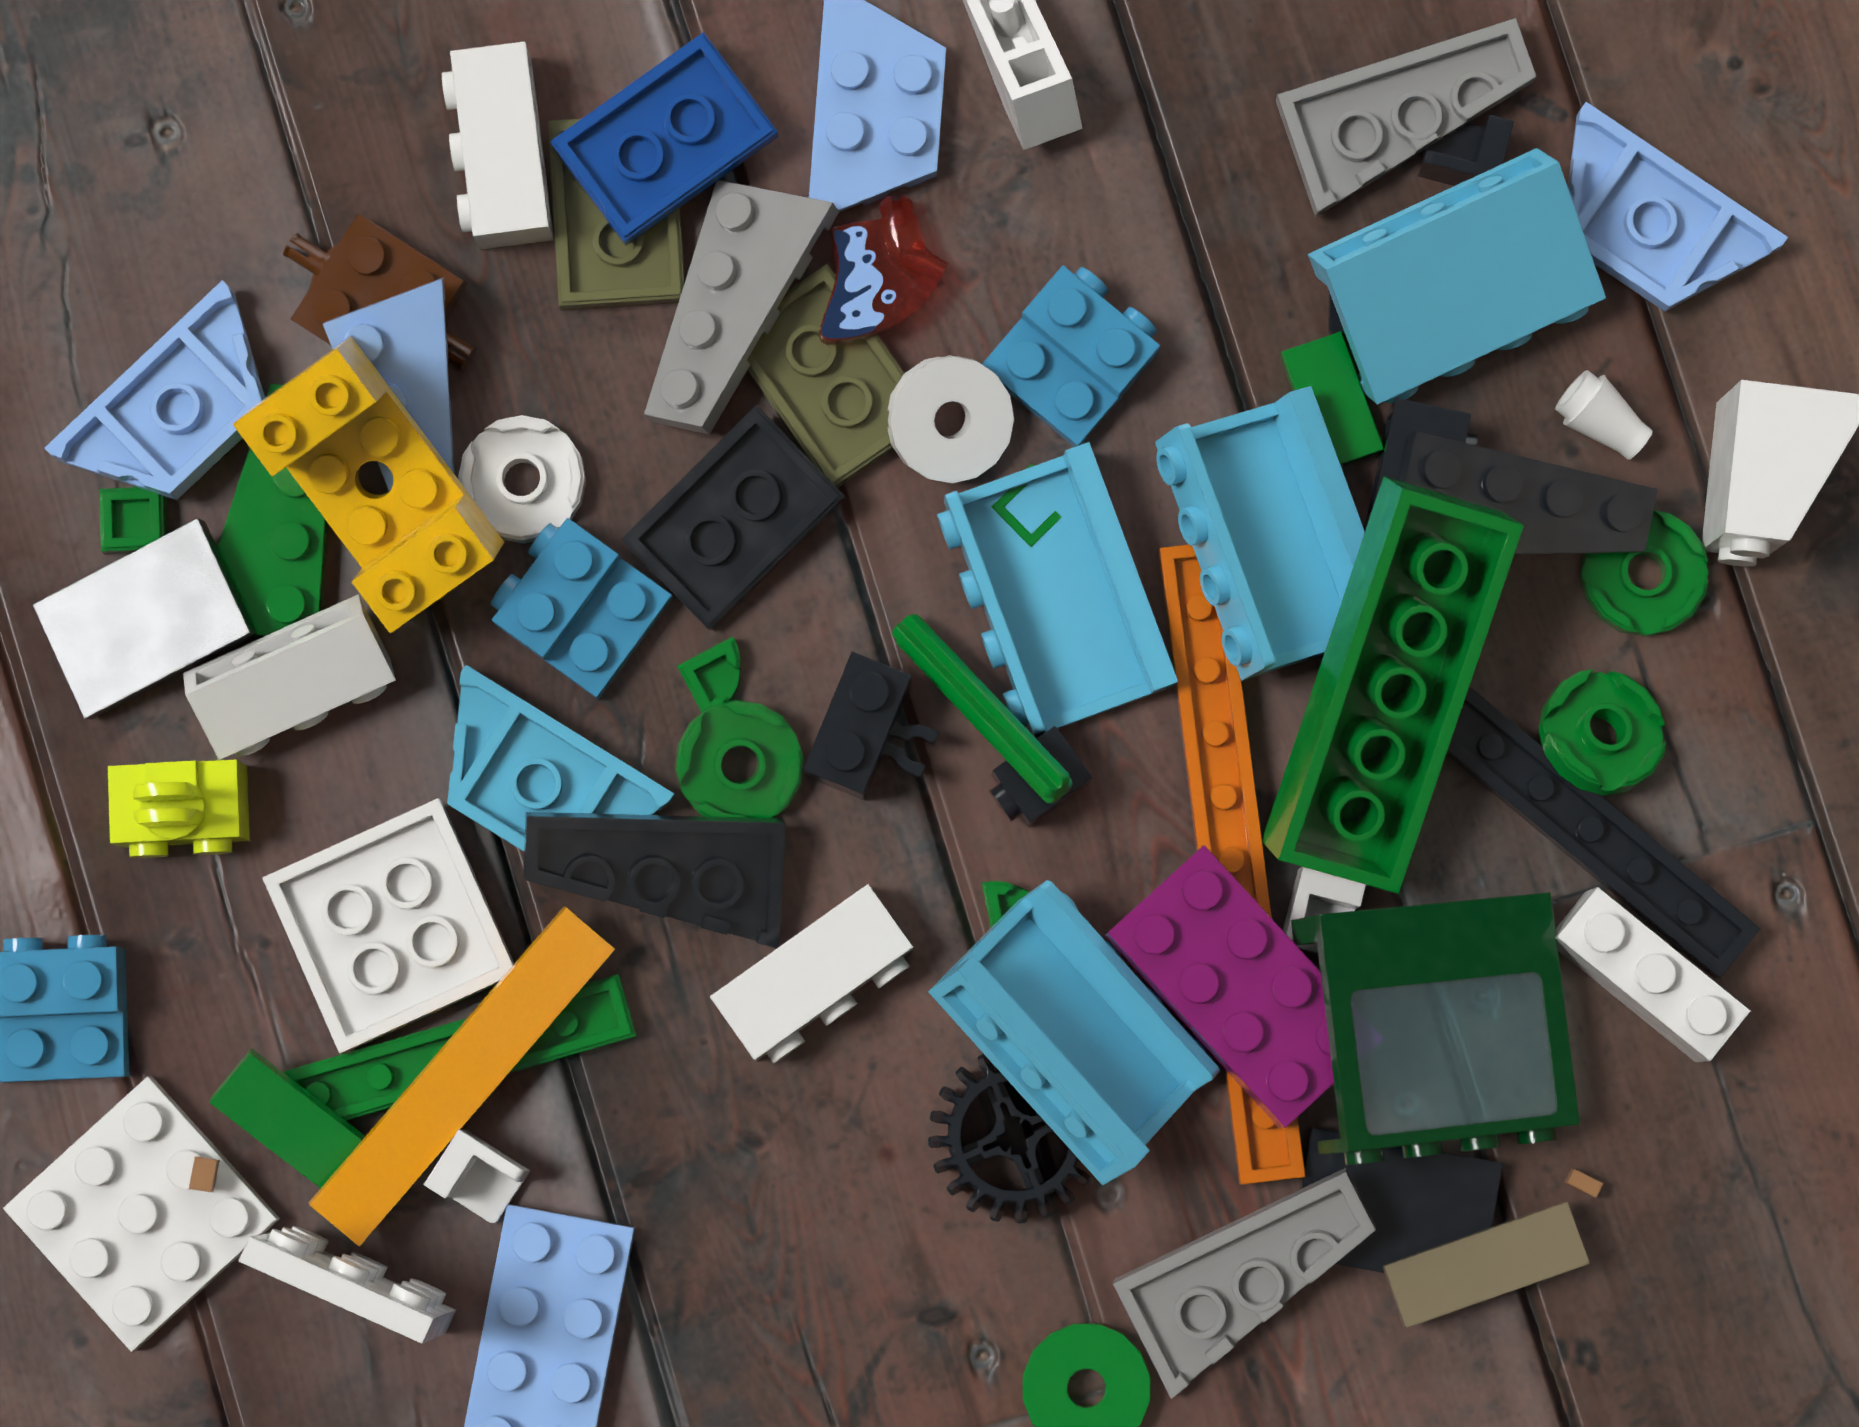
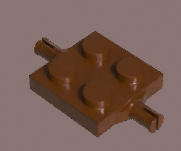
(365, 270)

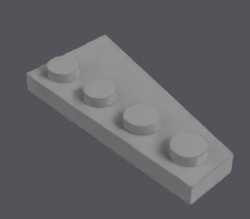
(1385, 113)
(737, 277)
(1224, 1284)

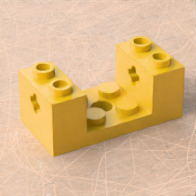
(407, 541)

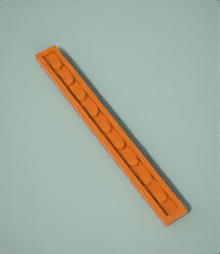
(1222, 812)

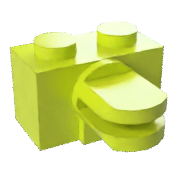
(178, 806)

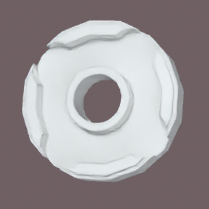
(985, 427)
(531, 442)

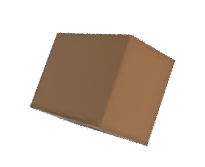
(204, 1174)
(1583, 1183)

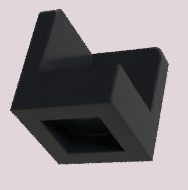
(1467, 152)

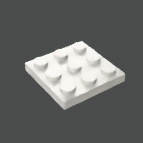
(389, 925)
(126, 1223)
(350, 1282)

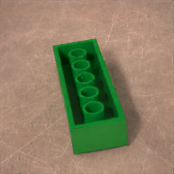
(1391, 685)

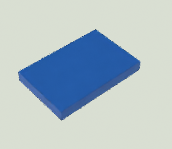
(664, 139)

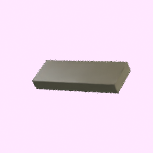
(1485, 1264)

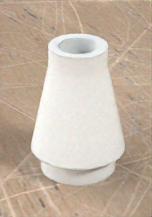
(1602, 414)

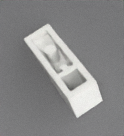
(1026, 69)

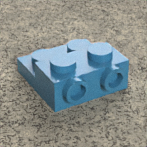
(1073, 354)
(579, 606)
(63, 1010)

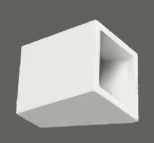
(1769, 464)

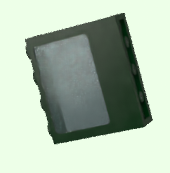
(1444, 1025)

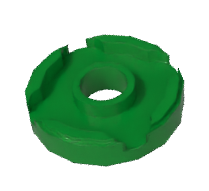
(1656, 610)
(733, 725)
(1577, 752)
(1079, 1348)

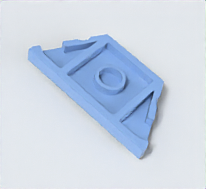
(874, 105)
(1654, 218)
(173, 406)

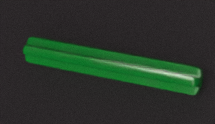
(982, 708)

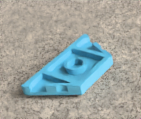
(524, 761)

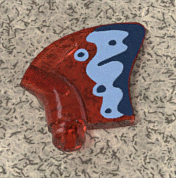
(879, 274)

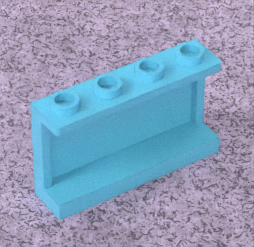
(1460, 276)
(1267, 527)
(1070, 607)
(1074, 1031)

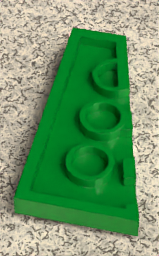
(274, 547)

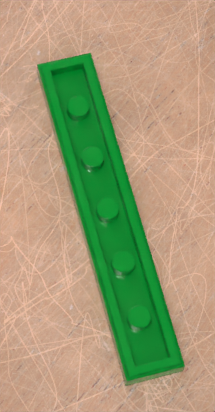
(379, 1074)

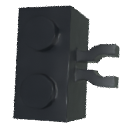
(860, 726)

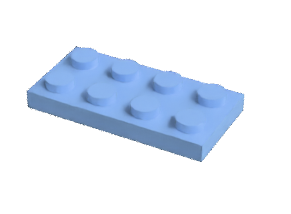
(549, 1321)

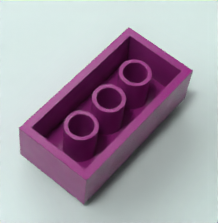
(1233, 983)

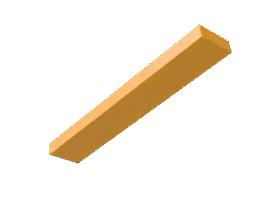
(461, 1076)

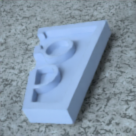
(410, 351)

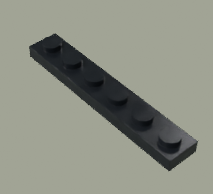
(1599, 838)

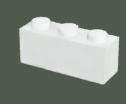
(498, 146)
(289, 678)
(814, 976)
(1648, 976)

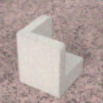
(1320, 894)
(477, 1176)

